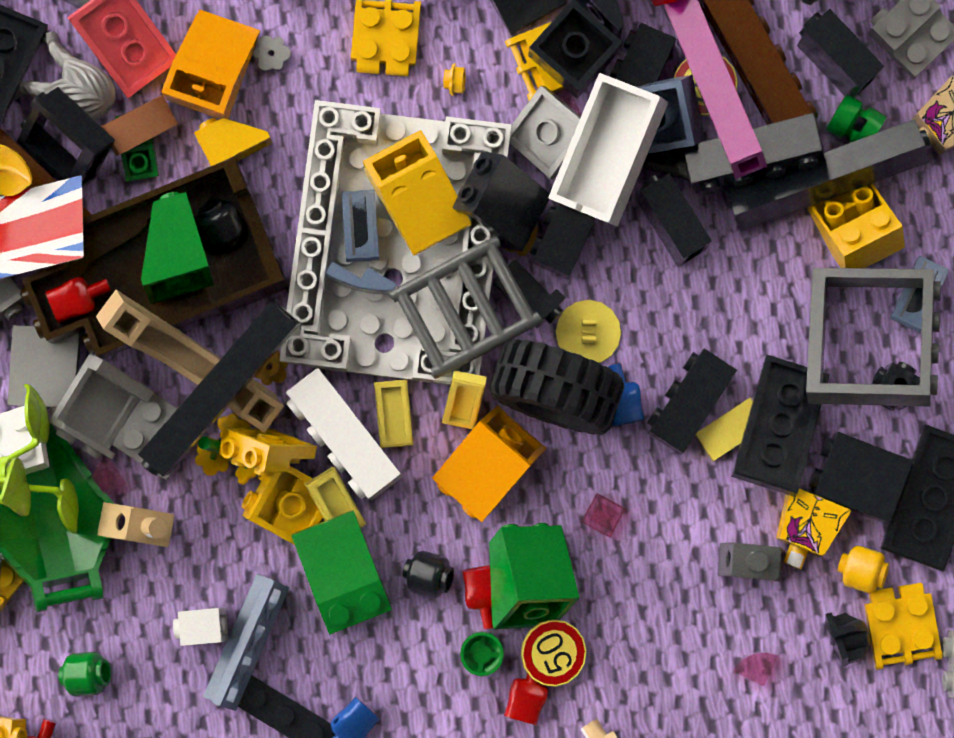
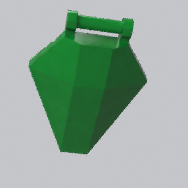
(41, 545)

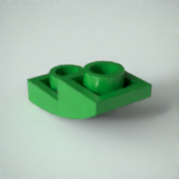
(140, 161)

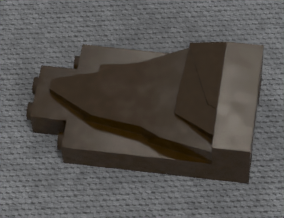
(116, 252)

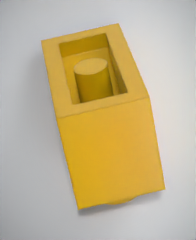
(229, 139)

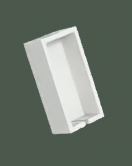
(608, 149)
(344, 434)

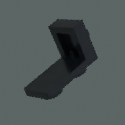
(539, 300)

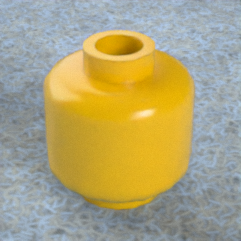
(863, 569)

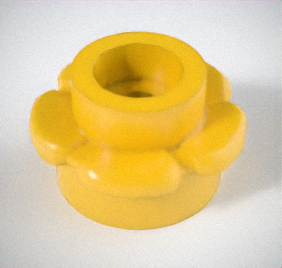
(455, 79)

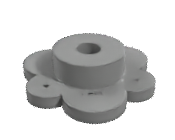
(267, 45)

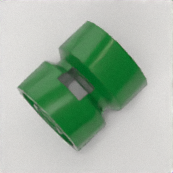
(846, 116)
(481, 653)

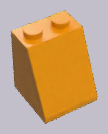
(488, 463)

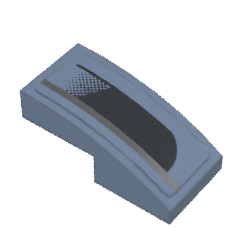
(360, 225)
(370, 282)
(910, 301)

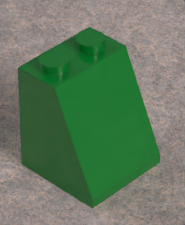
(174, 251)
(530, 576)

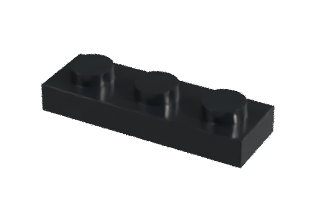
(282, 712)

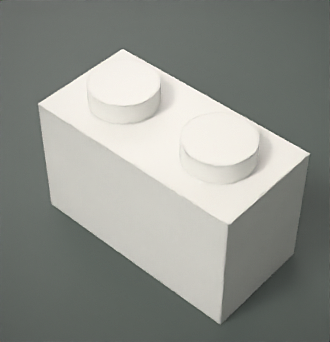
(201, 626)

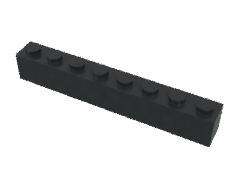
(566, 226)

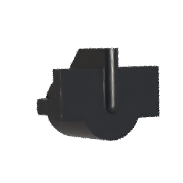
(848, 637)

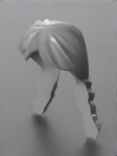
(80, 81)

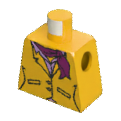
(809, 526)

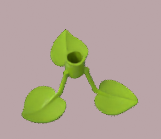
(13, 484)

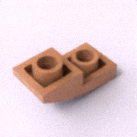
(140, 124)

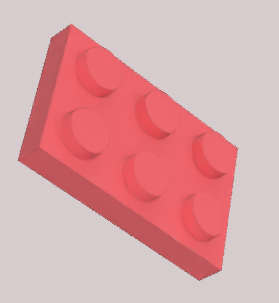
(124, 42)

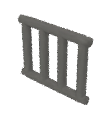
(469, 350)

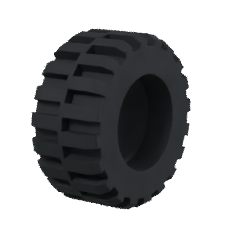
(557, 386)

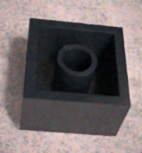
(575, 48)

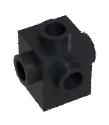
(901, 372)

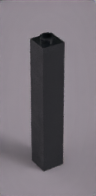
(843, 171)
(218, 389)

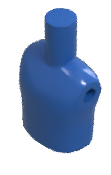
(630, 405)
(354, 721)

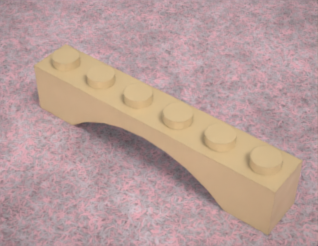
(167, 344)

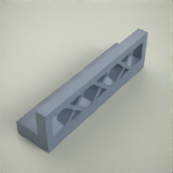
(246, 642)

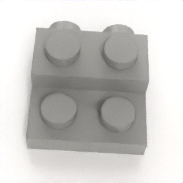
(912, 33)

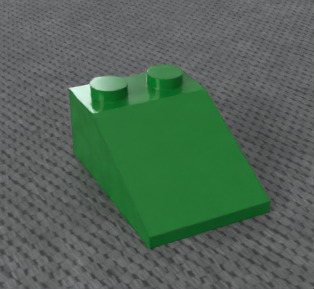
(341, 572)

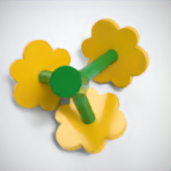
(209, 455)

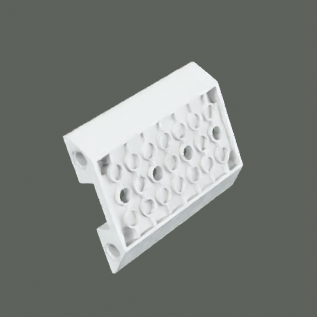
(343, 323)

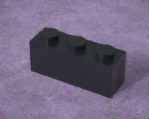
(690, 400)

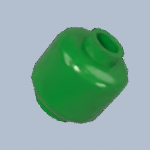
(85, 674)

